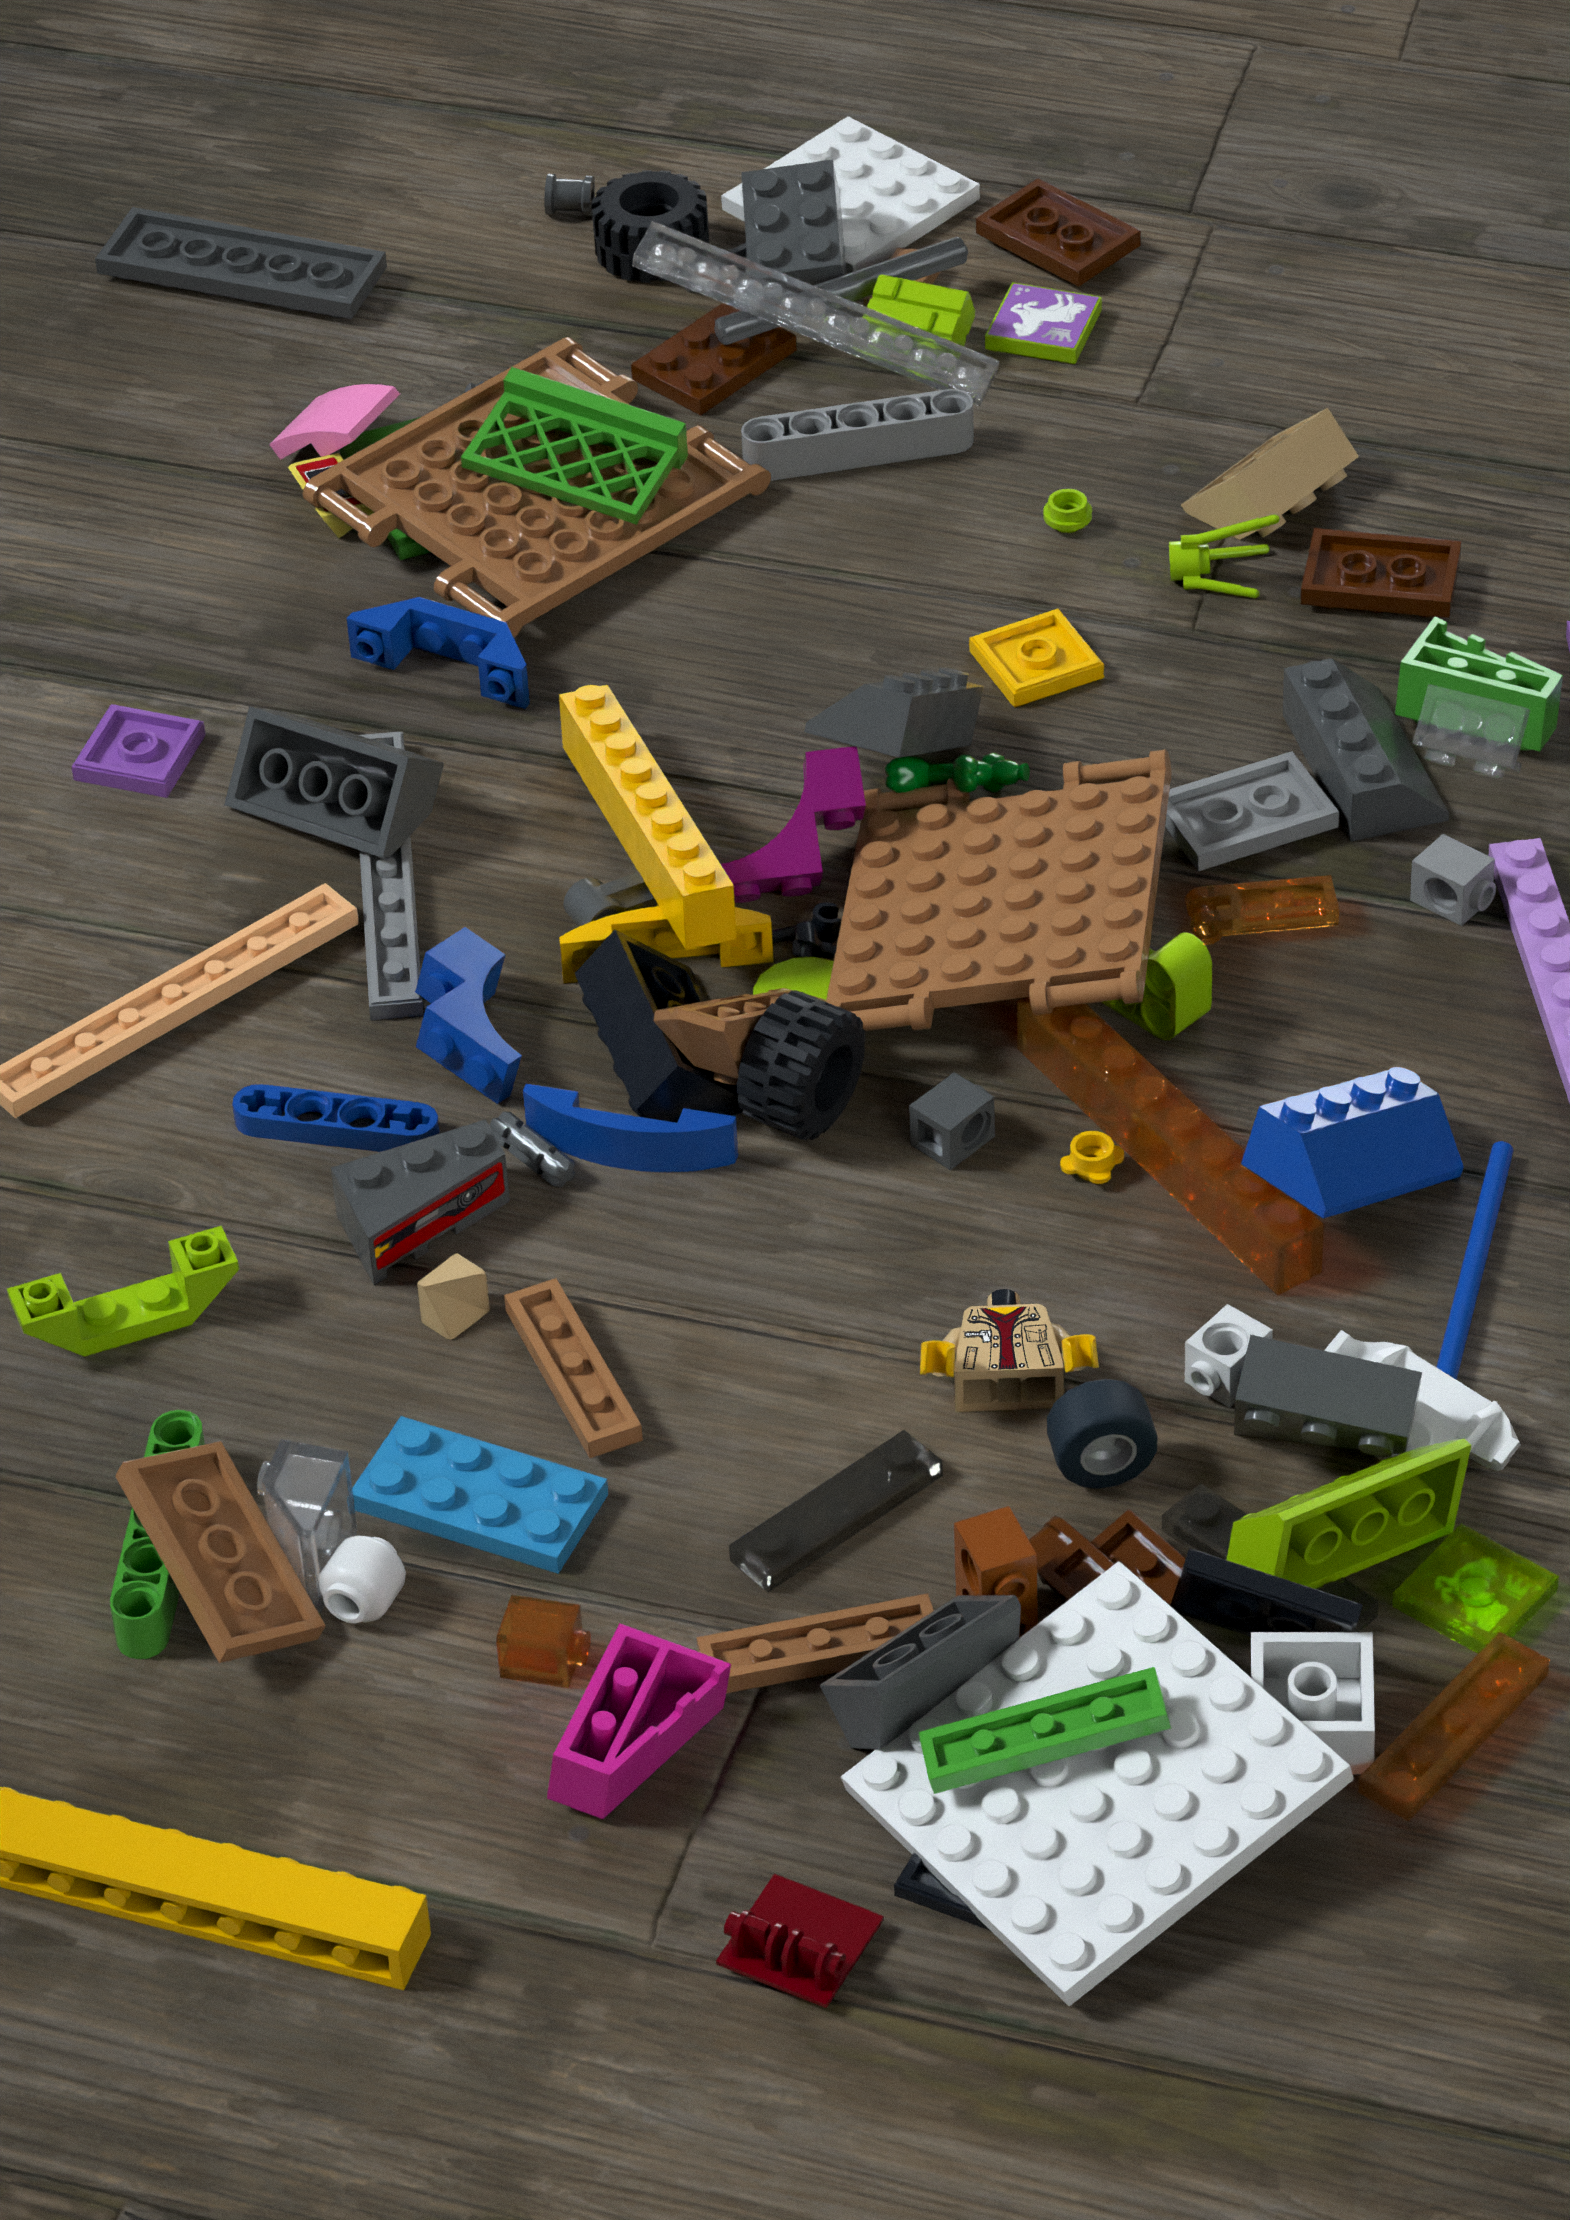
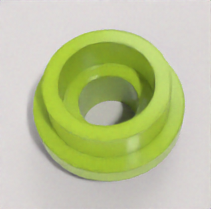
(1067, 511)

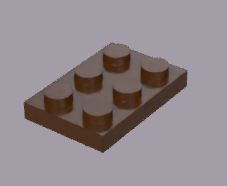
(1058, 232)
(701, 371)
(1381, 573)

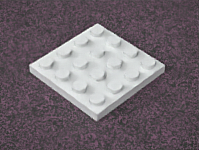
(884, 190)

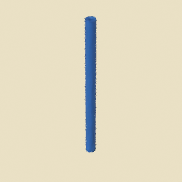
(1475, 1259)

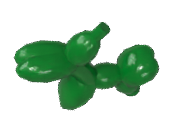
(967, 773)

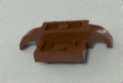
(1071, 1562)

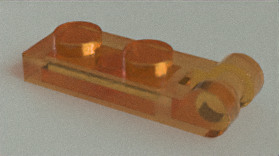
(1261, 907)

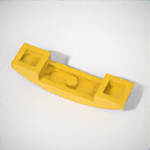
(654, 930)

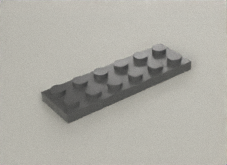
(241, 263)

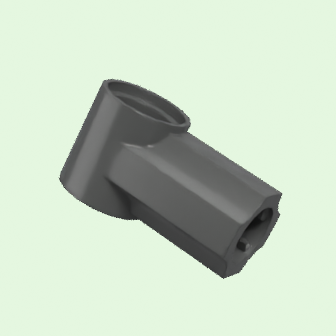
(593, 900)

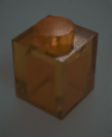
(541, 1641)

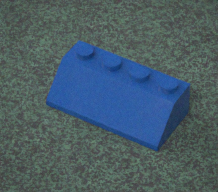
(1354, 1142)

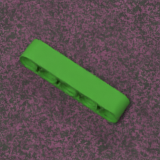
(143, 1590)

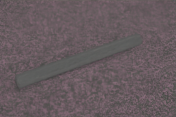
(856, 284)

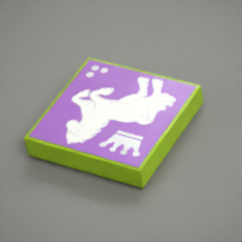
(1043, 323)

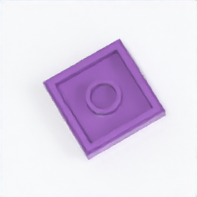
(138, 750)

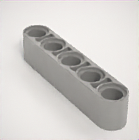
(860, 434)

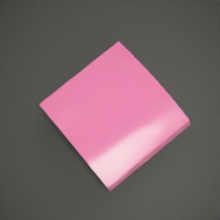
(334, 419)

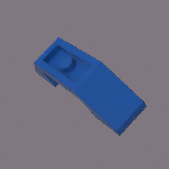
(391, 631)

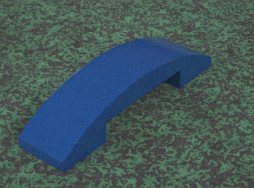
(631, 1142)

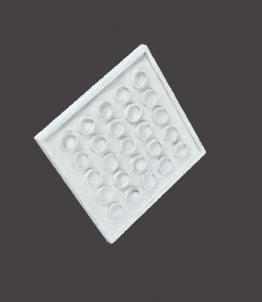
(1120, 1841)

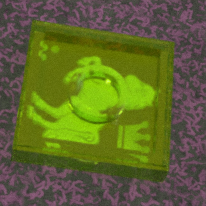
(1475, 1589)

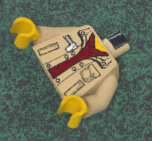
(1007, 1356)

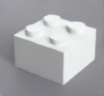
(1324, 1684)

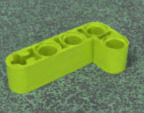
(1174, 990)

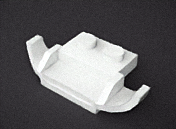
(1444, 1405)

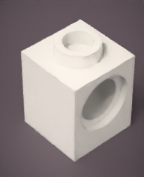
(1218, 1353)

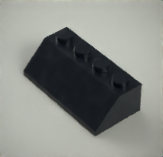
(623, 990)

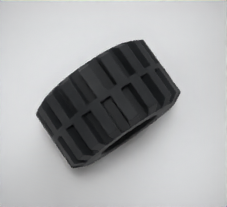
(631, 204)
(801, 1065)

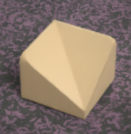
(453, 1296)

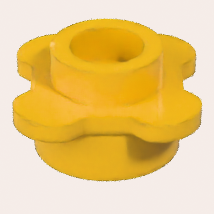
(1092, 1157)

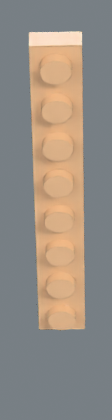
(173, 998)

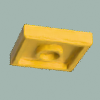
(1036, 657)

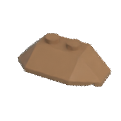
(716, 1030)

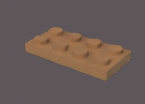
(220, 1551)

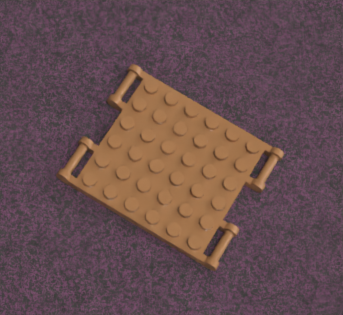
(508, 537)
(1003, 895)

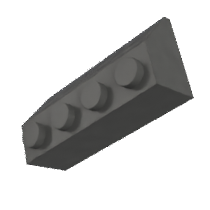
(905, 714)
(1358, 751)
(331, 782)

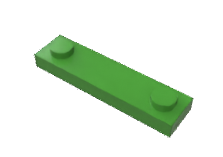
(1044, 1730)

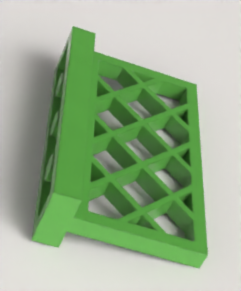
(591, 421)

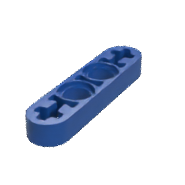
(337, 1113)

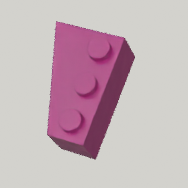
(633, 1718)

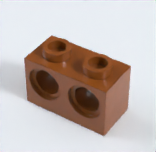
(997, 1560)

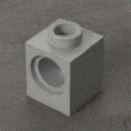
(1452, 880)

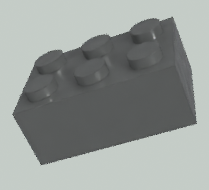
(795, 220)

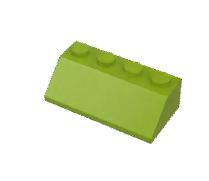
(1356, 1517)

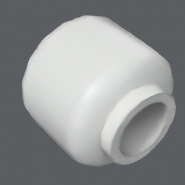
(361, 1579)

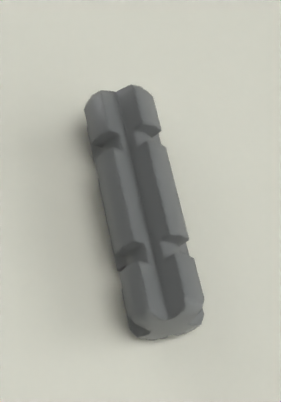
(533, 1149)

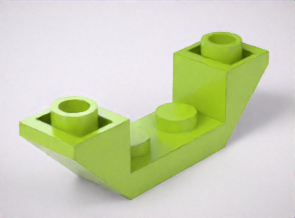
(200, 1269)

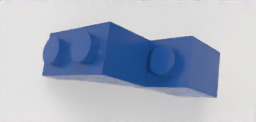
(455, 1028)

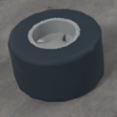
(1102, 1433)

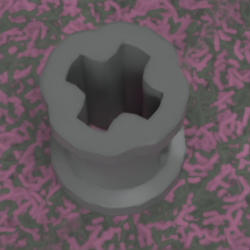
(569, 194)

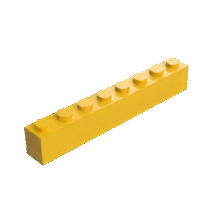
(648, 817)
(211, 1890)

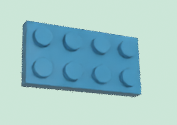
(479, 1494)

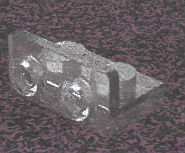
(1471, 730)

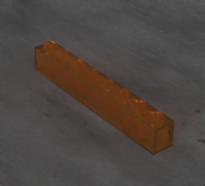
(1173, 1142)

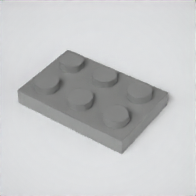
(1248, 811)

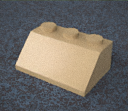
(1277, 476)

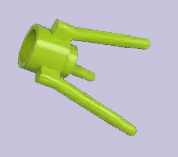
(1192, 559)

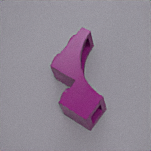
(793, 859)

